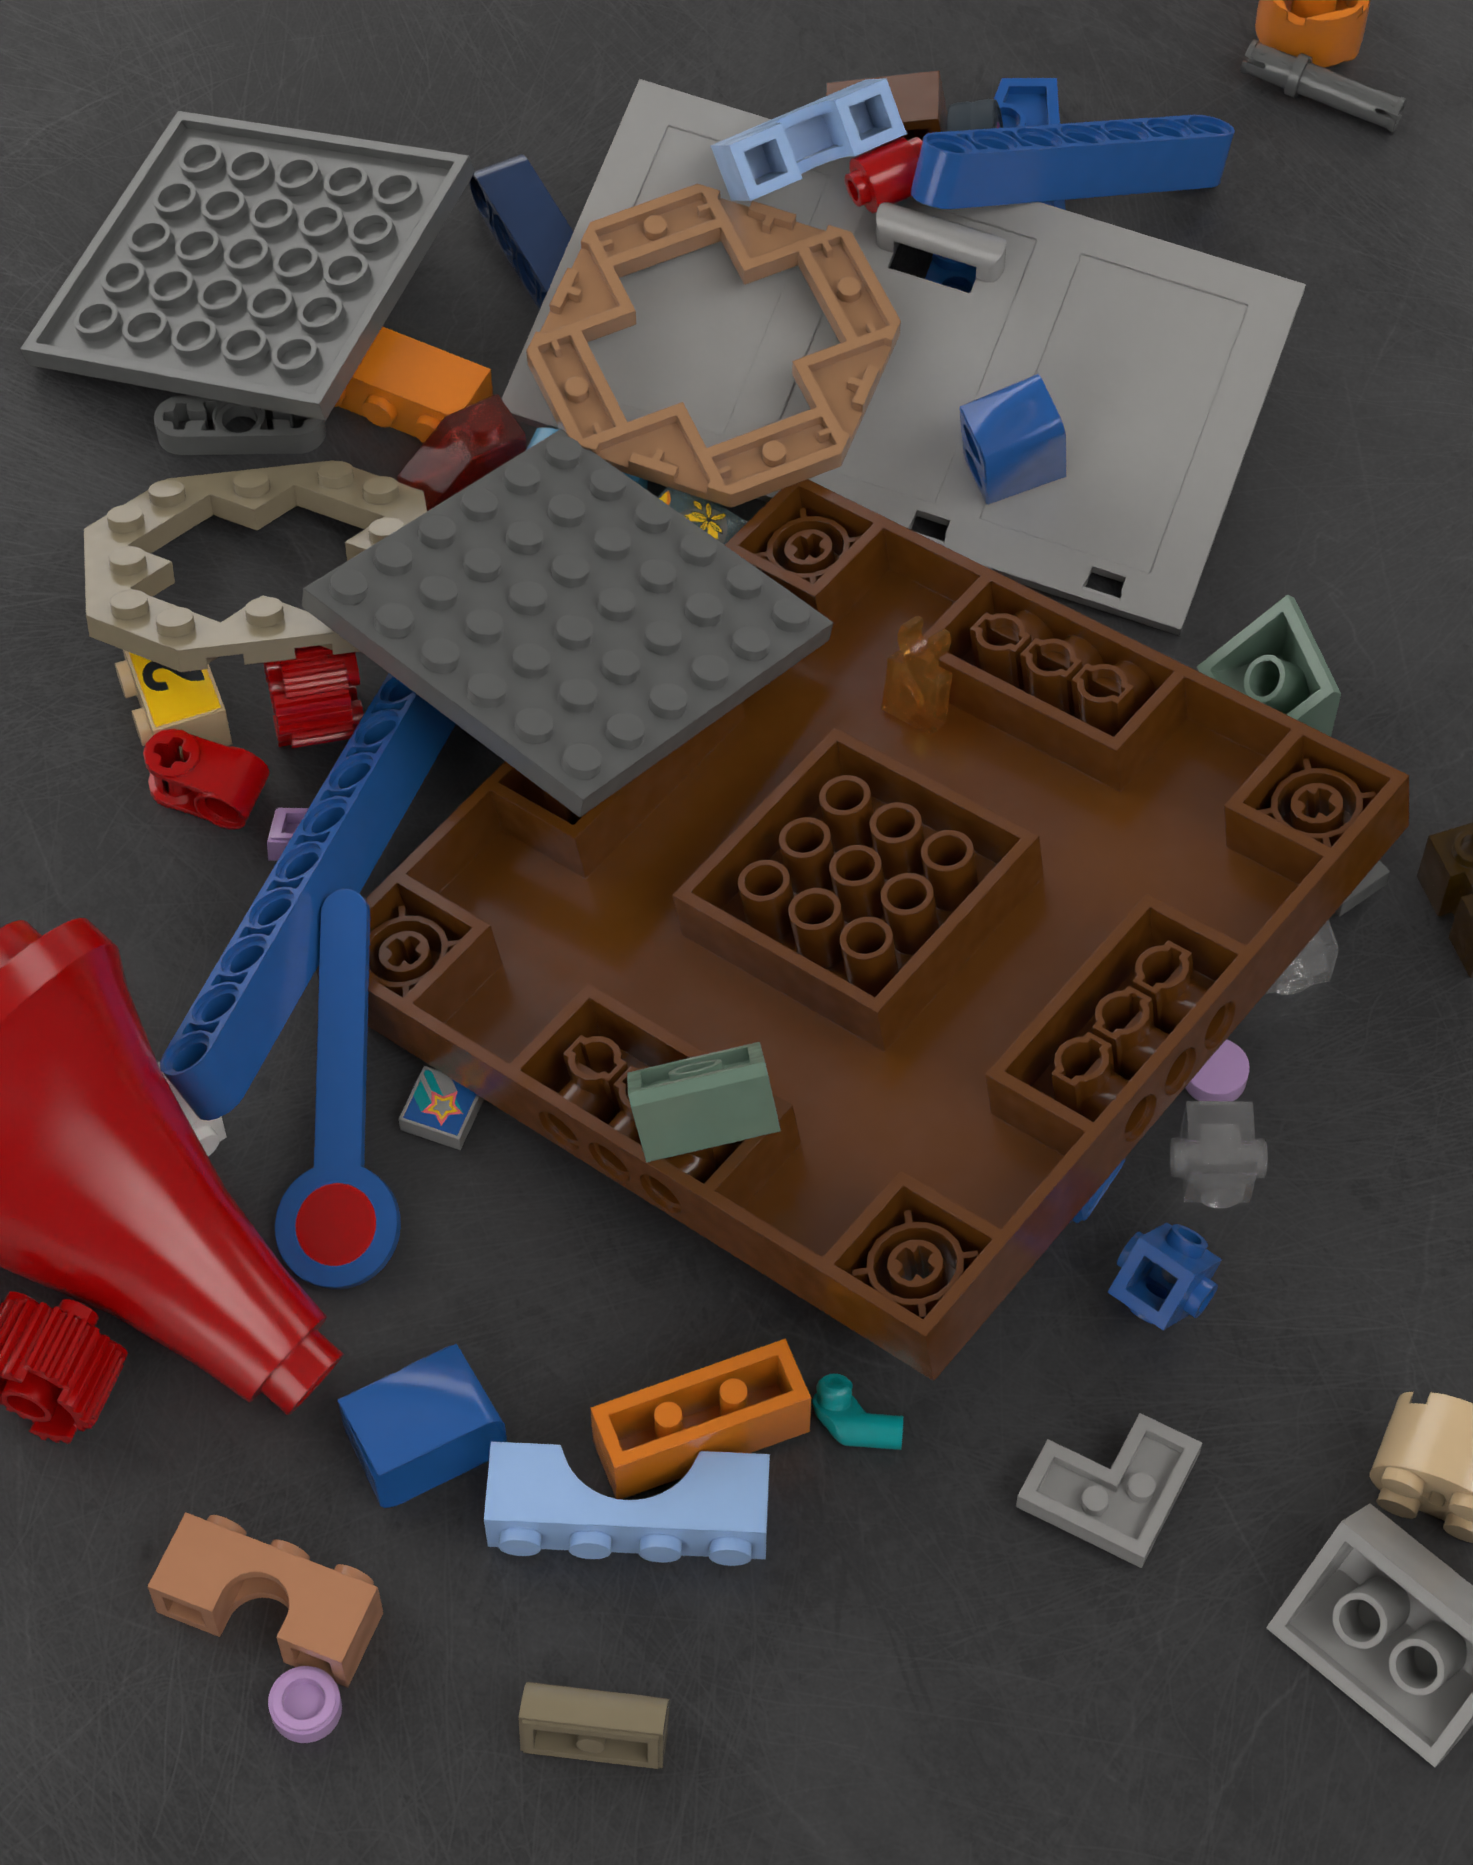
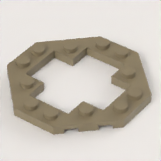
(126, 576)

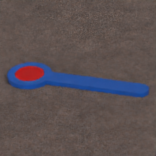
(338, 1217)

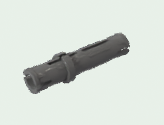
(1303, 77)

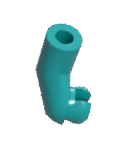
(849, 1421)

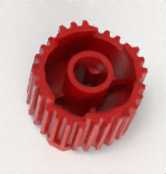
(314, 696)
(55, 1365)

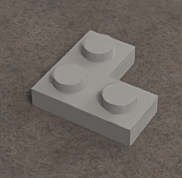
(1115, 1506)

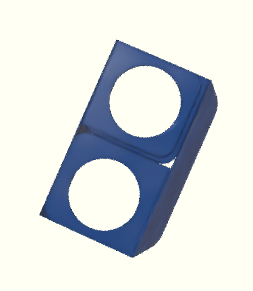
(1013, 439)
(421, 1426)

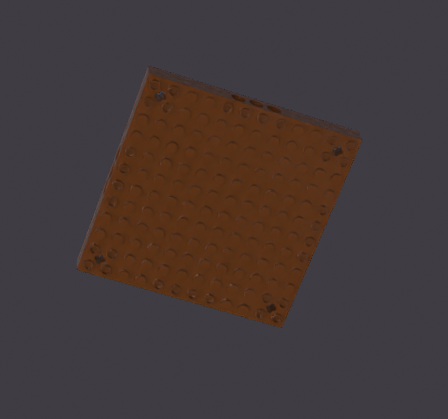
(951, 943)

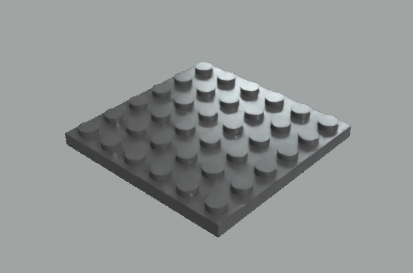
(250, 263)
(567, 619)

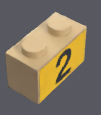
(173, 700)

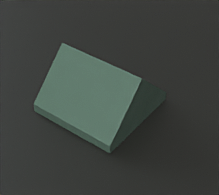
(1279, 666)
(702, 1102)

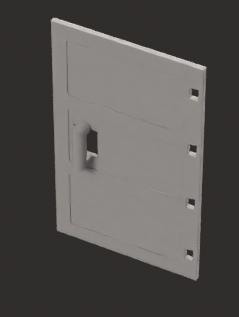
(1137, 339)

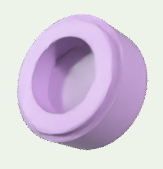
(1222, 1075)
(305, 1704)

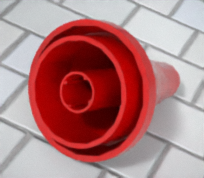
(114, 1187)

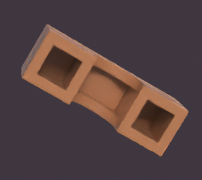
(217, 1568)

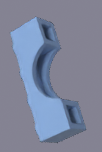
(709, 1513)

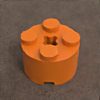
(1318, 28)

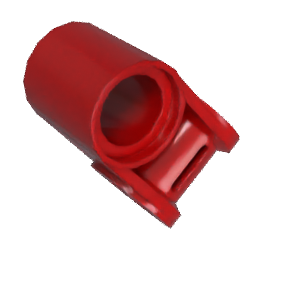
(209, 779)

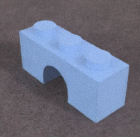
(808, 137)

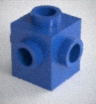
(1166, 1275)

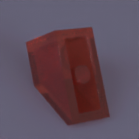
(464, 450)

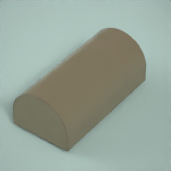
(593, 1725)

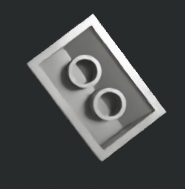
(1388, 1630)

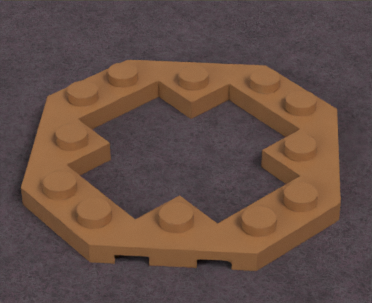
(666, 443)

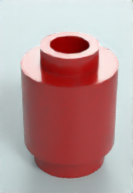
(883, 173)

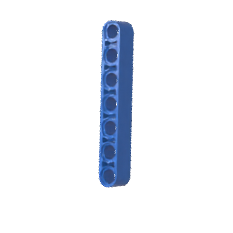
(1070, 161)

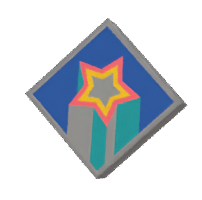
(440, 1109)

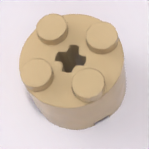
(1428, 1462)

